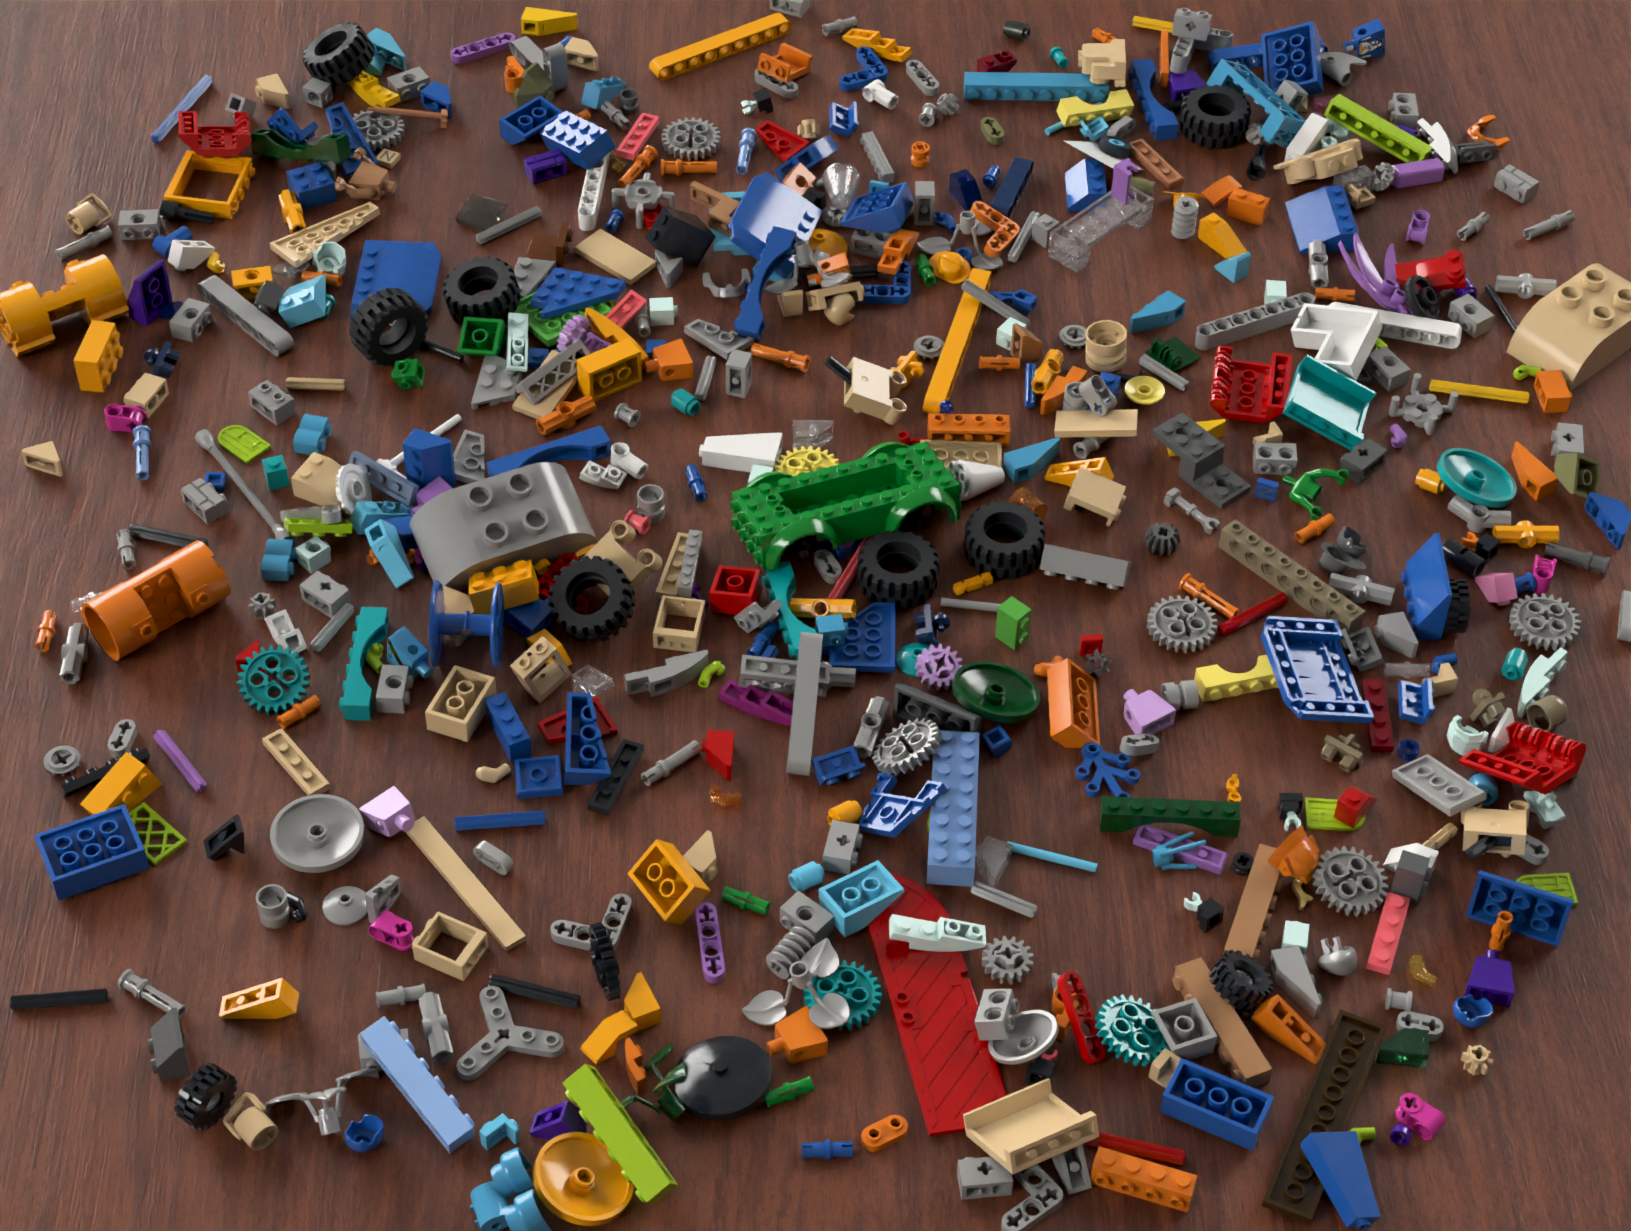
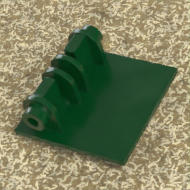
(1172, 353)

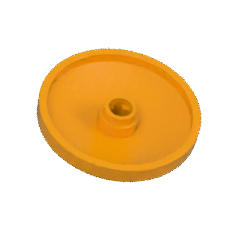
(580, 1180)

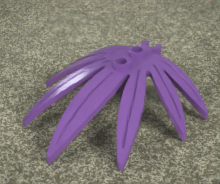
(1386, 292)

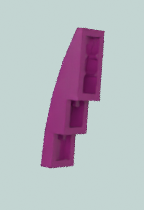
(757, 702)

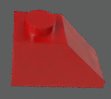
(720, 751)
(1353, 806)

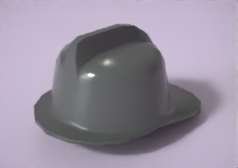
(1336, 561)

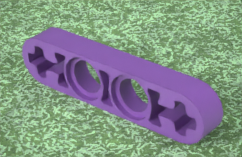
(466, 52)
(712, 942)

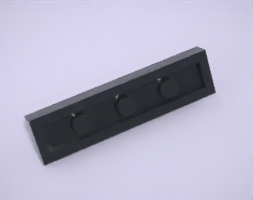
(621, 769)
(95, 775)

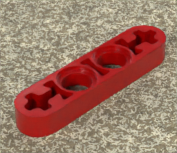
(1077, 1018)

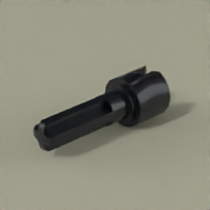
(1257, 165)
(173, 211)

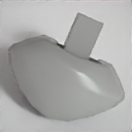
(1337, 959)

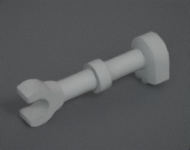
(1174, 496)

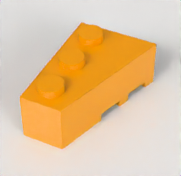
(125, 784)

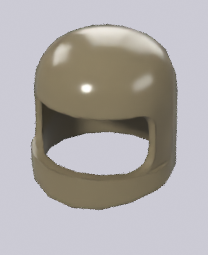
(1552, 708)

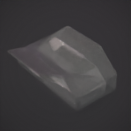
(591, 681)

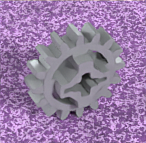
(1007, 960)

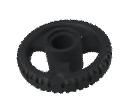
(1421, 300)

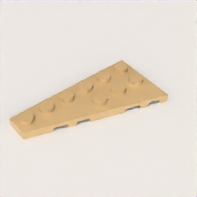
(300, 246)

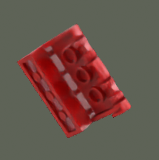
(215, 140)
(1248, 388)
(1530, 759)

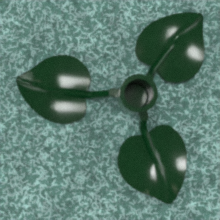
(667, 1101)

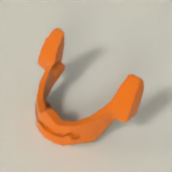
(1474, 132)

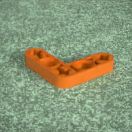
(1001, 227)

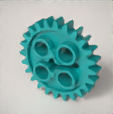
(287, 665)
(851, 984)
(1130, 1030)

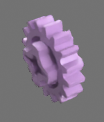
(573, 330)
(931, 660)

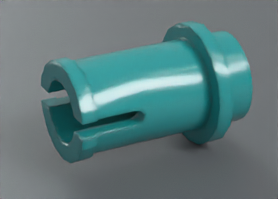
(1057, 54)
(330, 302)

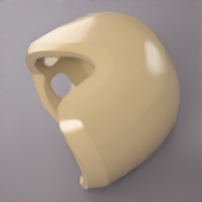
(839, 307)

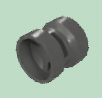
(629, 101)

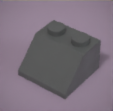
(169, 1047)

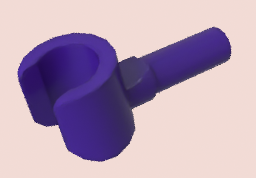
(695, 594)

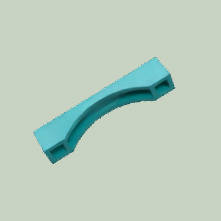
(782, 587)
(358, 696)

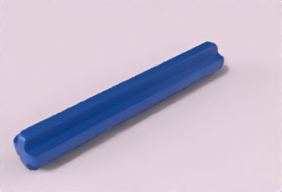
(500, 820)

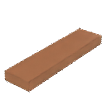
(1156, 164)

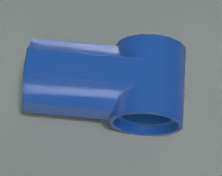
(163, 244)

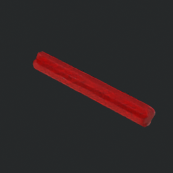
(1252, 613)
(1139, 1148)

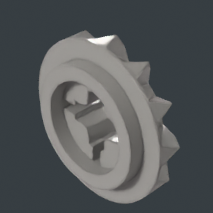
(1386, 177)
(829, 216)
(1069, 332)
(924, 342)
(64, 753)

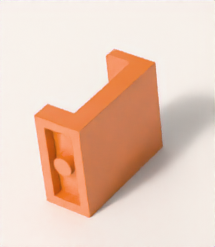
(787, 64)

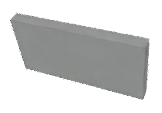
(1439, 785)

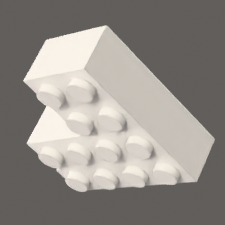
(1339, 334)

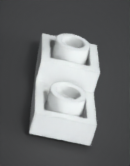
(604, 477)

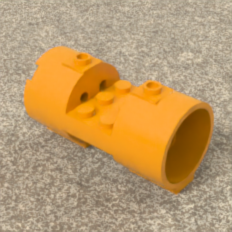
(90, 290)

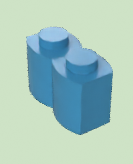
(312, 434)
(278, 560)

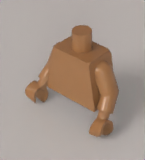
(368, 180)

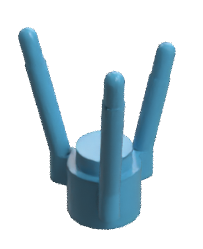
(1163, 855)

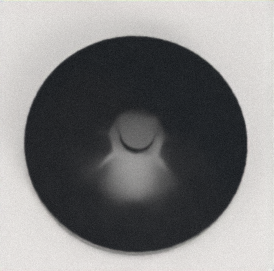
(724, 1078)

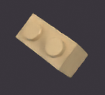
(147, 393)

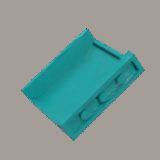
(1328, 402)

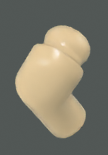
(491, 774)

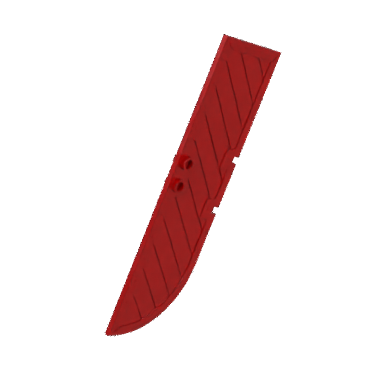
(935, 1017)

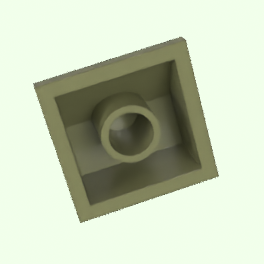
(1578, 473)

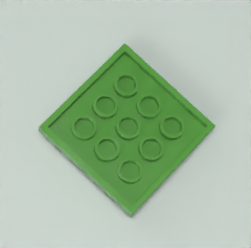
(549, 329)

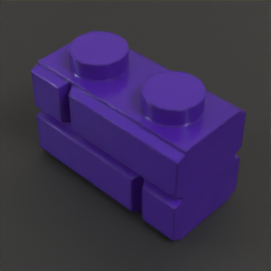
(545, 166)

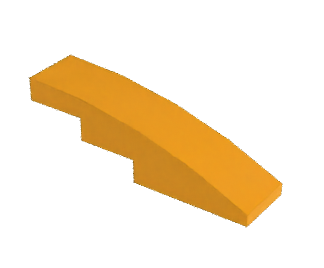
(882, 47)
(609, 331)

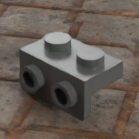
(1475, 151)
(1362, 648)

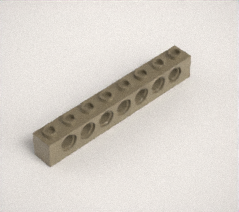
(1290, 577)

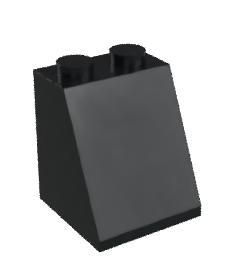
(680, 235)

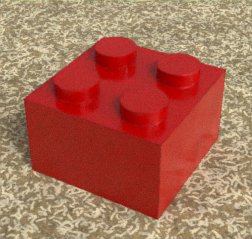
(735, 589)

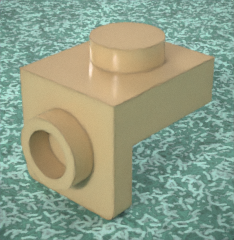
(1359, 197)

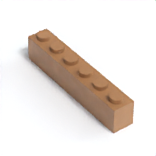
(1254, 905)
(1233, 1041)

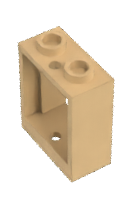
(673, 638)
(549, 678)
(460, 969)

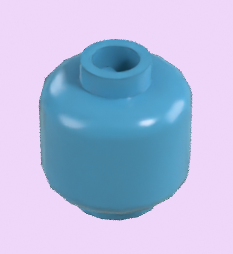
(1487, 784)

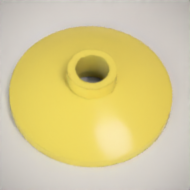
(1144, 390)

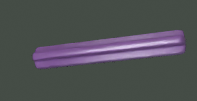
(180, 761)

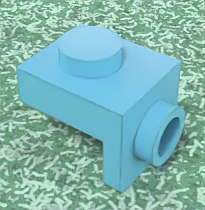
(1094, 129)
(498, 1129)

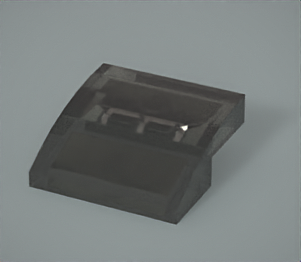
(481, 212)

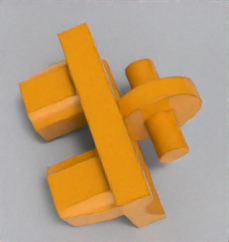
(909, 367)

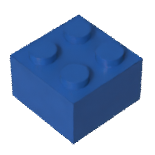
(311, 185)

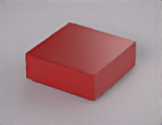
(1089, 643)

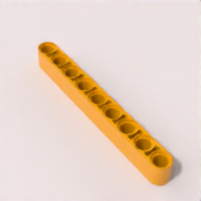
(720, 46)

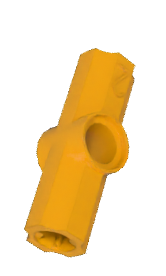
(291, 211)
(1047, 371)
(1526, 534)
(811, 607)

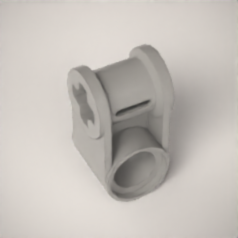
(1096, 394)

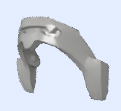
(729, 290)

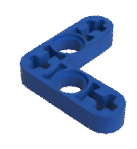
(864, 56)
(900, 292)

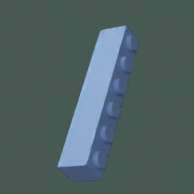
(417, 1084)

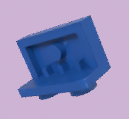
(843, 119)
(1416, 701)
(837, 765)

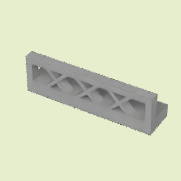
(547, 368)
(782, 671)

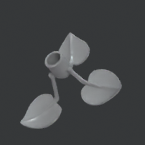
(967, 225)
(807, 258)
(828, 1013)
(327, 1117)

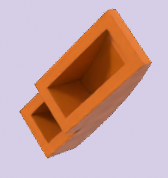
(1054, 396)

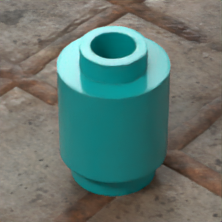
(685, 402)
(1515, 664)

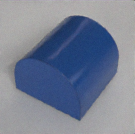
(997, 741)

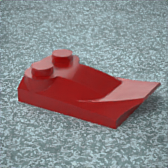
(1441, 272)

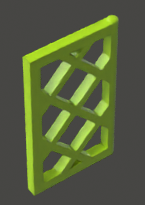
(166, 849)

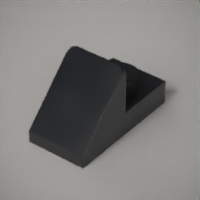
(226, 837)

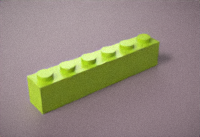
(1377, 130)
(620, 1135)

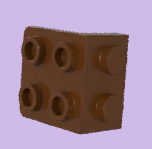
(552, 247)

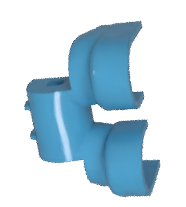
(491, 1202)

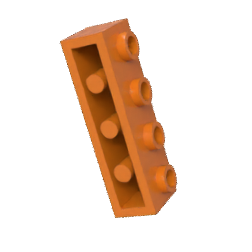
(969, 427)
(1143, 1179)

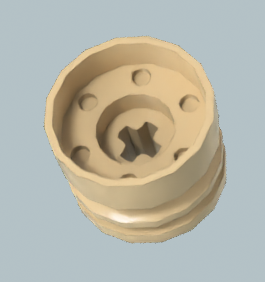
(1106, 346)

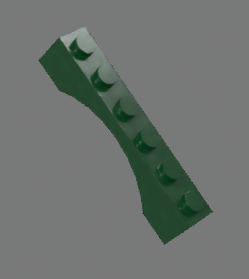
(271, 143)
(1124, 813)

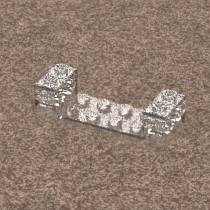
(1072, 240)

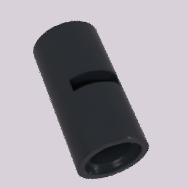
(1463, 557)

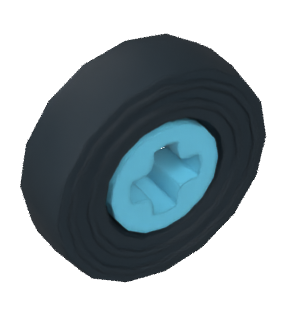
(1115, 146)

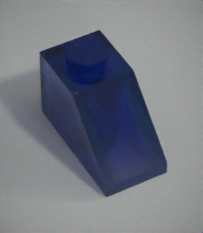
(964, 189)

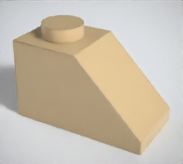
(581, 54)
(272, 91)
(703, 857)

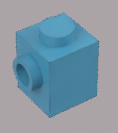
(832, 629)

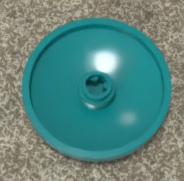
(1476, 477)

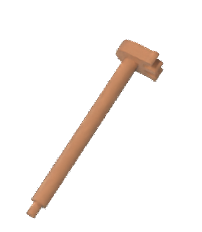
(394, 111)

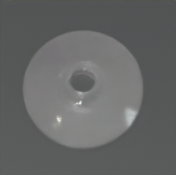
(288, 270)

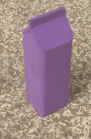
(1418, 173)

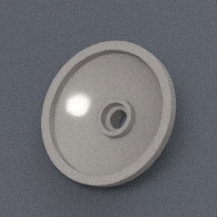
(1031, 1037)

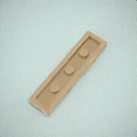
(671, 574)
(296, 763)

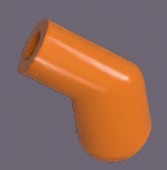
(1041, 669)

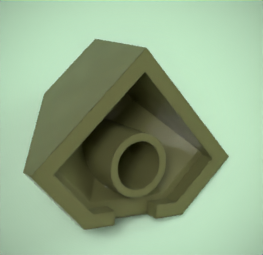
(533, 85)

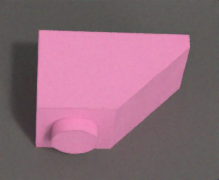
(1498, 587)

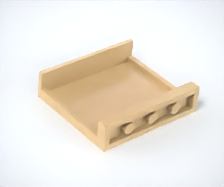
(1028, 1127)

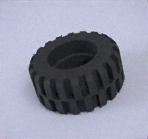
(339, 54)
(1215, 116)
(478, 276)
(376, 315)
(1009, 521)
(903, 551)
(578, 577)

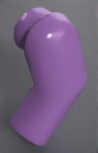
(1400, 436)

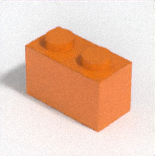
(1248, 206)
(1552, 391)

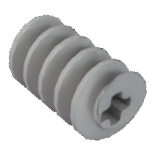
(1184, 217)
(790, 950)

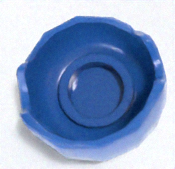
(1472, 1012)
(366, 1134)

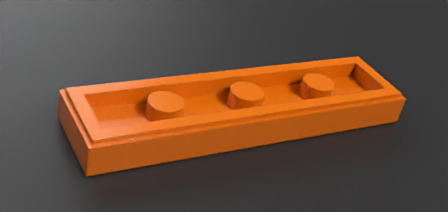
(1164, 59)

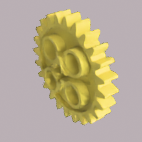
(805, 461)

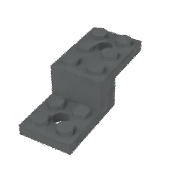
(1201, 460)

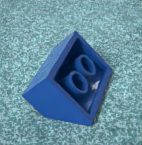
(528, 120)
(1085, 184)
(428, 458)

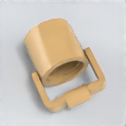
(86, 215)
(251, 1124)

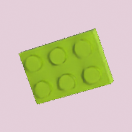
(299, 526)

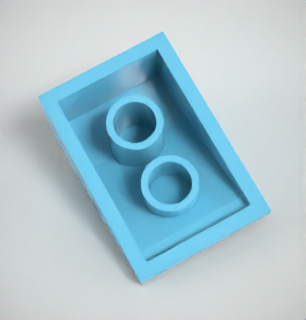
(304, 302)
(859, 897)

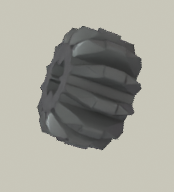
(1162, 539)

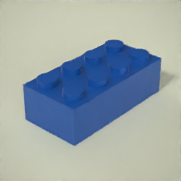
(577, 139)
(1216, 1104)

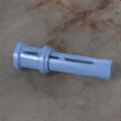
(746, 147)
(142, 447)

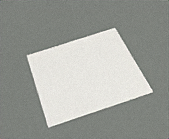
(1094, 151)

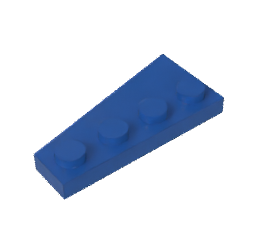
(342, 123)

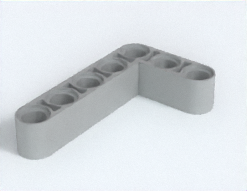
(1185, 47)
(551, 59)

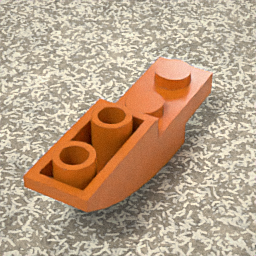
(896, 249)

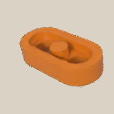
(886, 1133)

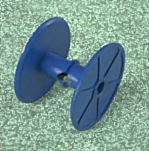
(453, 623)

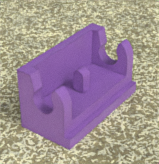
(1121, 181)

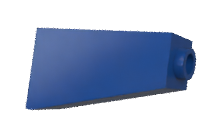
(1344, 1176)

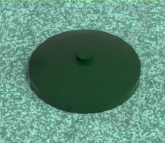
(996, 692)

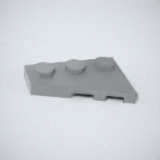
(531, 272)
(716, 339)
(469, 457)

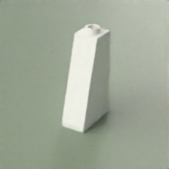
(741, 451)

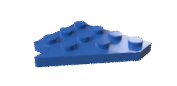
(574, 290)
(869, 642)

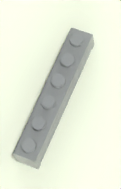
(877, 157)
(690, 563)

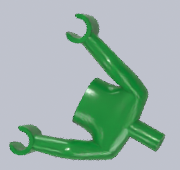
(1306, 490)

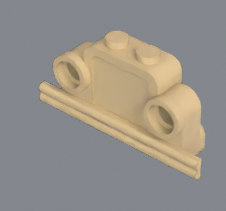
(1104, 62)
(1323, 162)

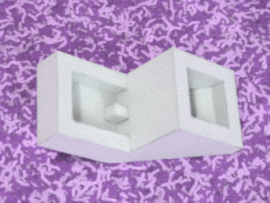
(284, 632)

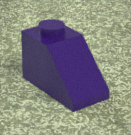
(557, 1121)

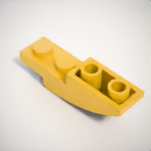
(371, 92)

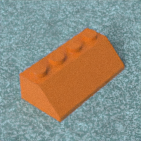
(1072, 705)

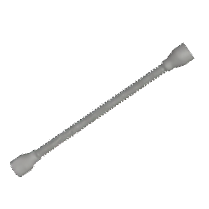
(206, 441)

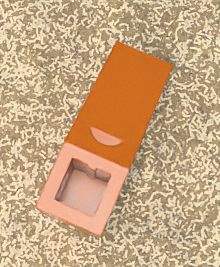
(1533, 475)

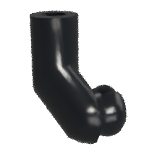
(300, 909)

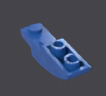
(809, 156)

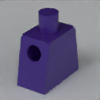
(1181, 84)
(1491, 979)

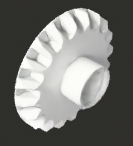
(352, 487)

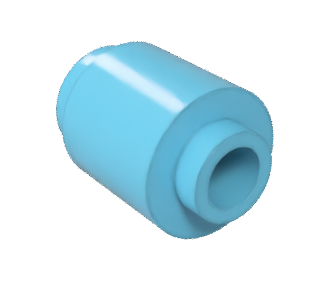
(806, 876)

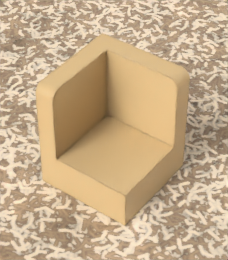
(1274, 435)
(1445, 681)
(1164, 1067)

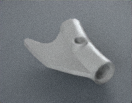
(1337, 66)

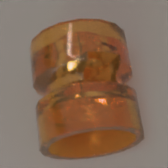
(1025, 497)

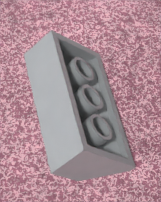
(1084, 565)

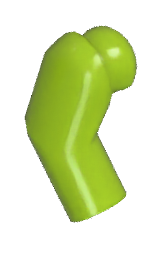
(1524, 371)
(708, 671)
(1365, 1133)

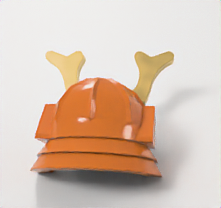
(1297, 858)

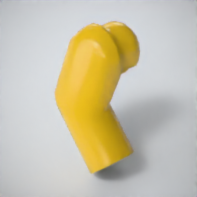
(214, 263)

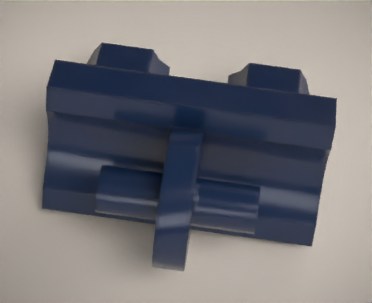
(158, 359)
(933, 624)

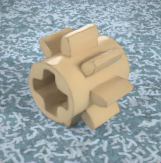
(808, 129)
(1476, 1060)

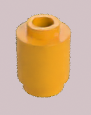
(1430, 481)
(846, 812)

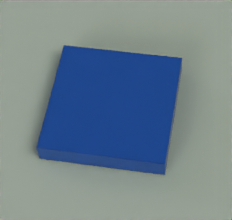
(538, 777)

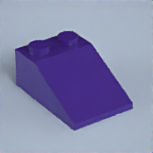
(149, 294)

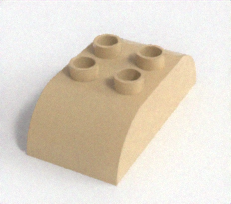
(1577, 326)

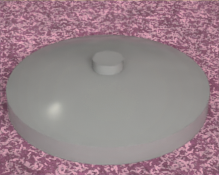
(317, 833)

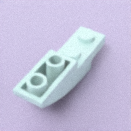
(517, 342)
(1539, 678)
(939, 936)

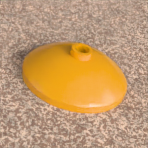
(827, 242)

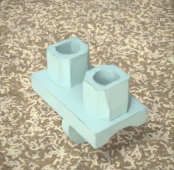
(1337, 131)
(1545, 808)

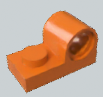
(513, 74)
(1061, 1015)

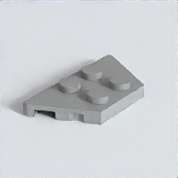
(495, 383)

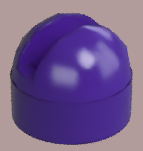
(1396, 1137)

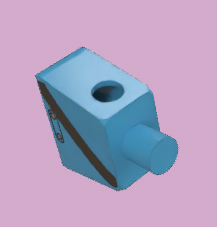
(406, 650)

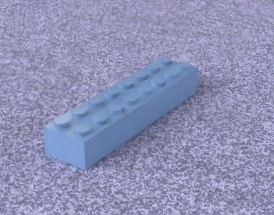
(955, 811)

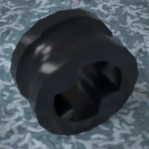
(1238, 868)

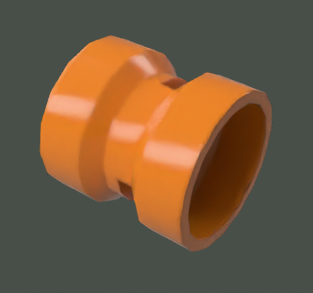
(920, 154)

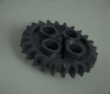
(604, 961)

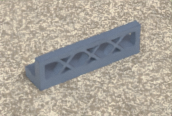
(385, 479)

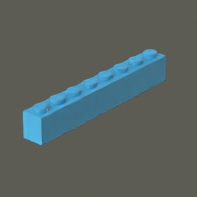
(1032, 86)

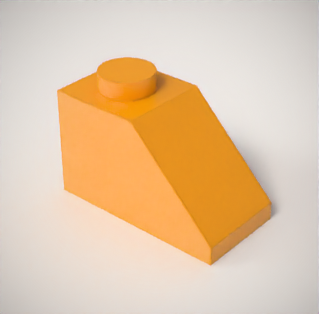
(641, 1004)

